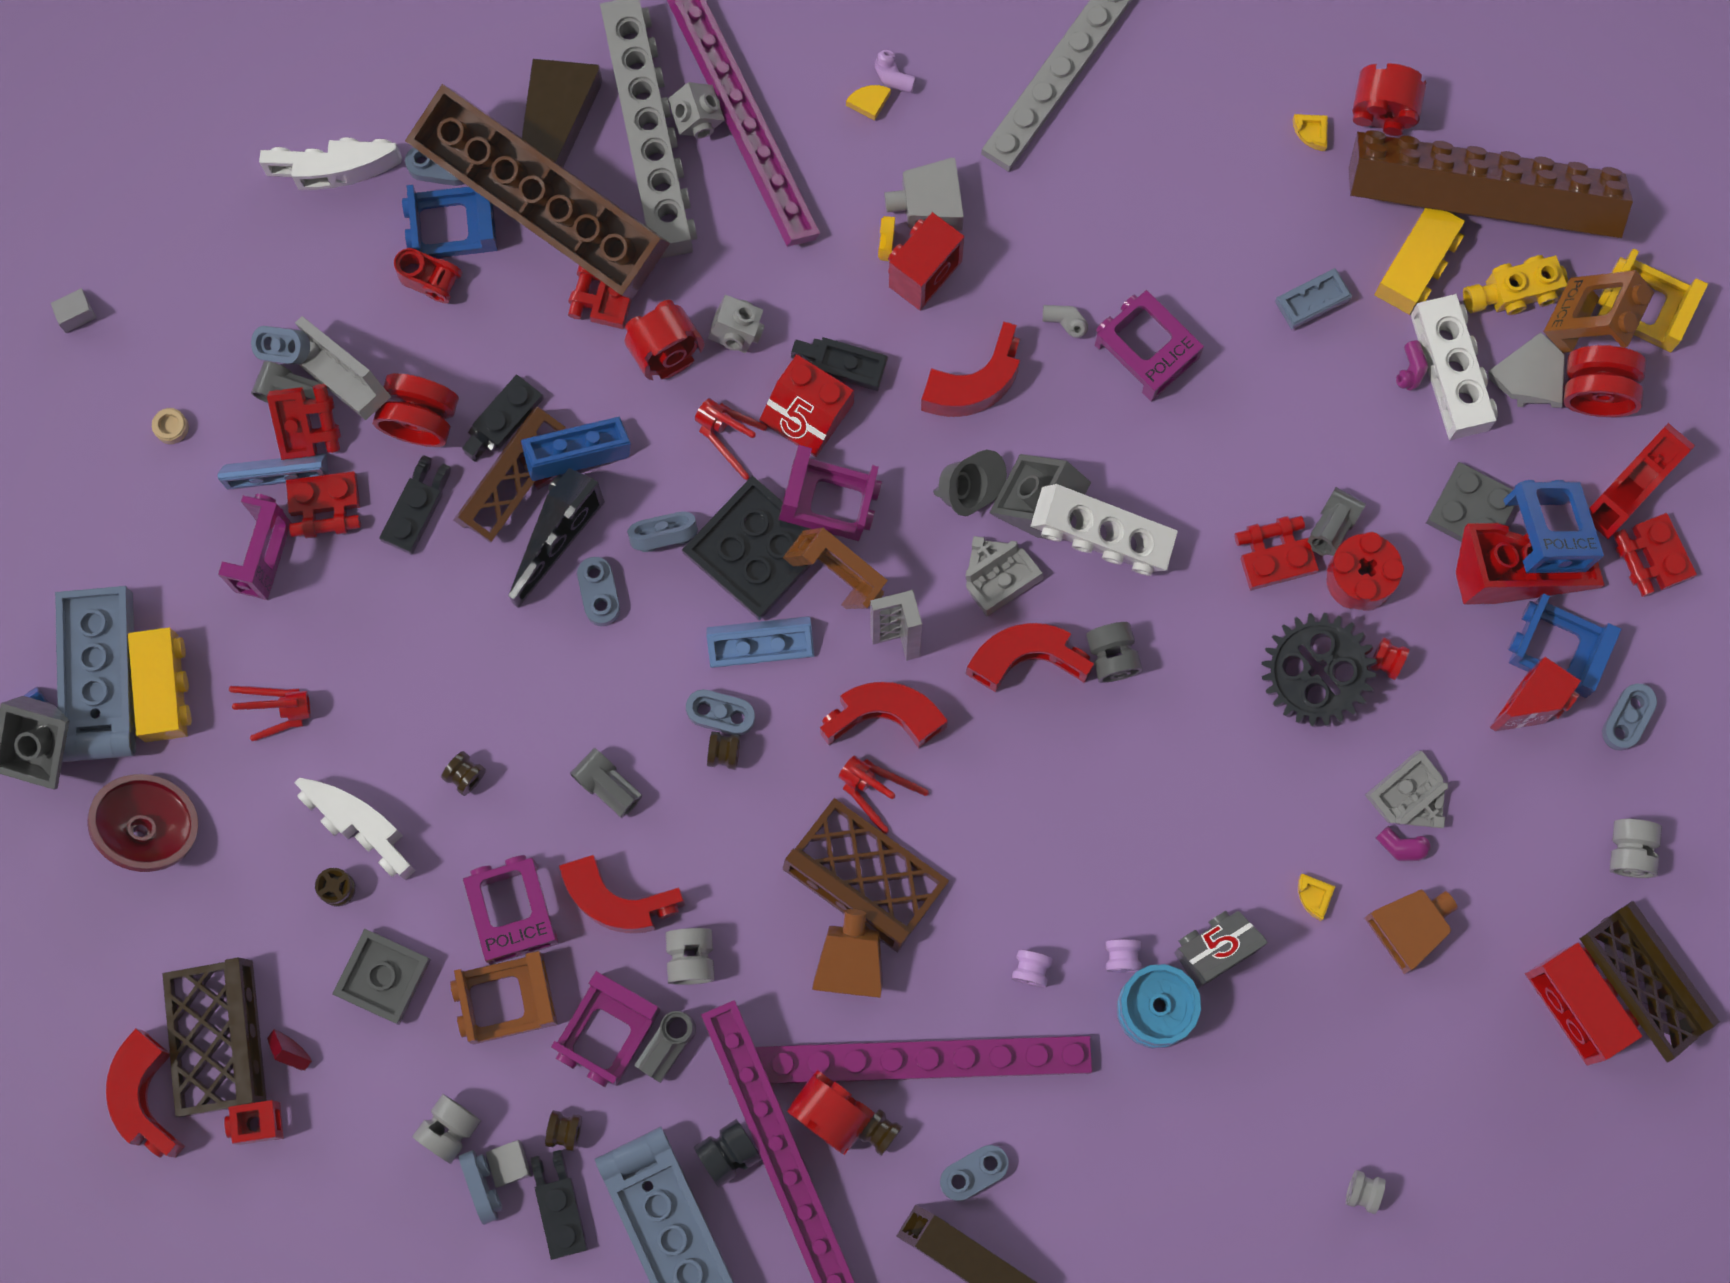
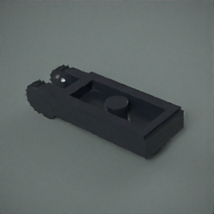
(415, 507)
(559, 1209)

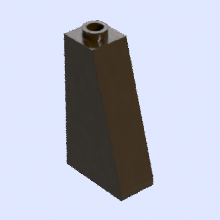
(558, 105)
(956, 1250)

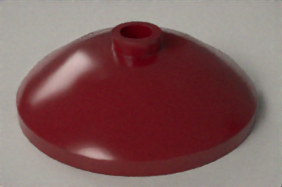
(145, 806)

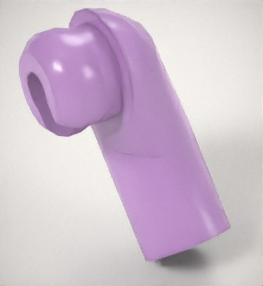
(890, 74)

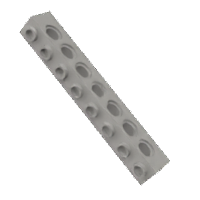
(620, 19)

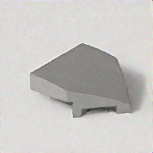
(1532, 373)
(999, 573)
(1411, 794)

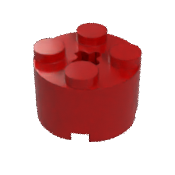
(1389, 98)
(663, 340)
(1367, 553)
(830, 1112)

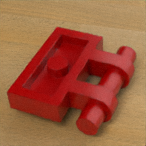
(607, 305)
(293, 424)
(321, 495)
(1662, 550)
(1277, 563)

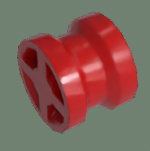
(1390, 658)

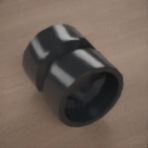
(727, 1153)

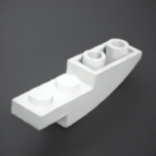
(343, 165)
(348, 815)

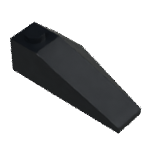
(564, 514)

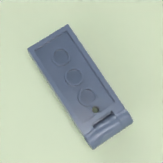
(95, 672)
(667, 1220)

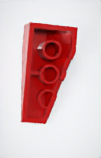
(1494, 572)

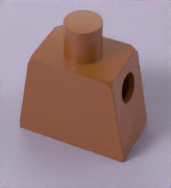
(1412, 926)
(850, 959)

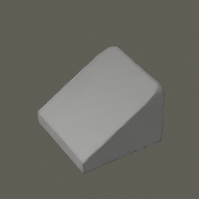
(73, 310)
(508, 1163)

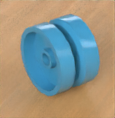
(1140, 1018)

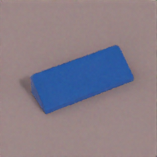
(576, 448)

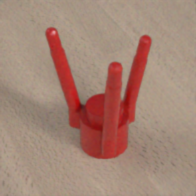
(716, 418)
(291, 704)
(860, 775)

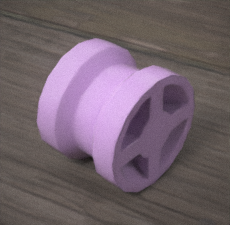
(1123, 956)
(1032, 968)

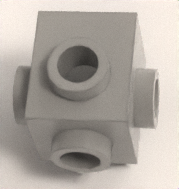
(696, 110)
(736, 324)

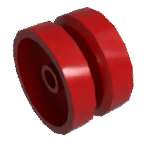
(1605, 381)
(416, 410)

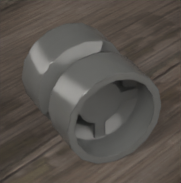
(1112, 640)

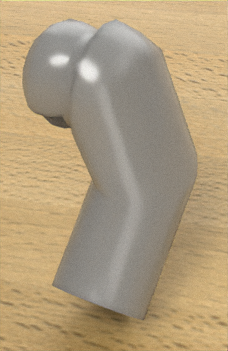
(1068, 317)

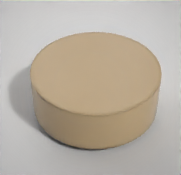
(170, 426)

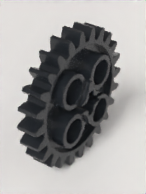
(1344, 650)

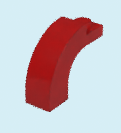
(972, 393)
(1639, 480)
(1026, 643)
(887, 701)
(610, 911)
(127, 1094)

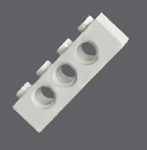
(1459, 417)
(1152, 539)

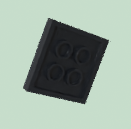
(746, 548)

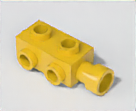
(1530, 288)

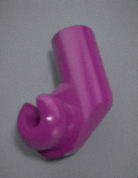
(1417, 369)
(1404, 849)

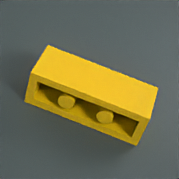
(1420, 259)
(159, 684)

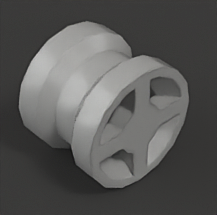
(1365, 1192)

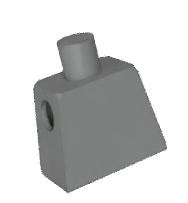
(927, 191)

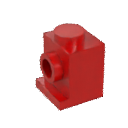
(239, 1118)

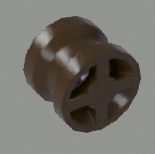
(723, 750)
(463, 773)
(330, 881)
(563, 1130)
(880, 1132)

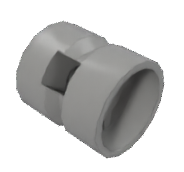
(1635, 848)
(689, 969)
(454, 1117)

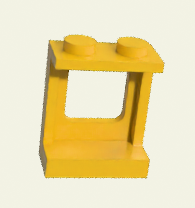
(1676, 311)

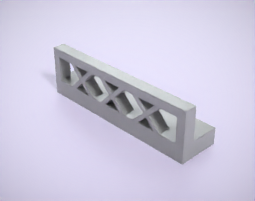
(342, 372)
(897, 618)

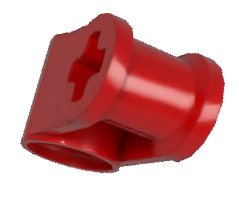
(432, 278)

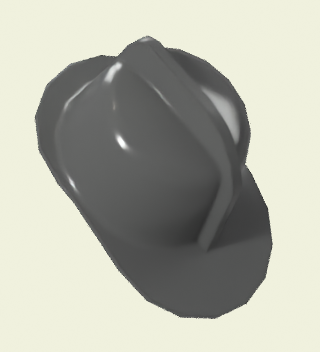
(972, 482)

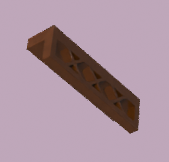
(497, 473)

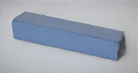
(271, 471)
(760, 641)

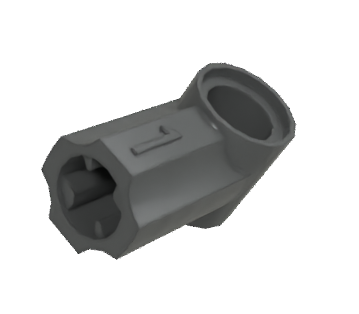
(277, 377)
(1337, 517)
(600, 777)
(665, 1049)

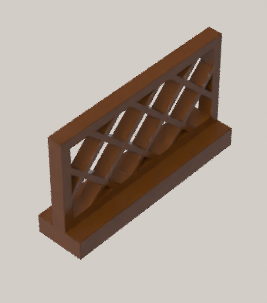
(844, 896)

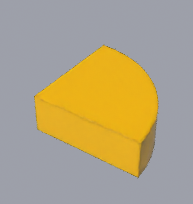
(869, 100)
(1311, 130)
(886, 238)
(1314, 895)

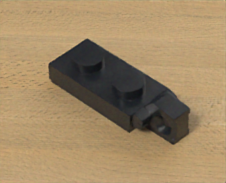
(844, 361)
(502, 417)

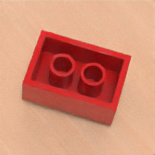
(1584, 1004)

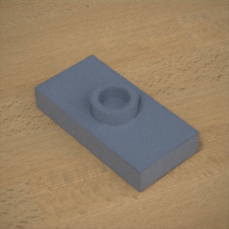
(1313, 298)

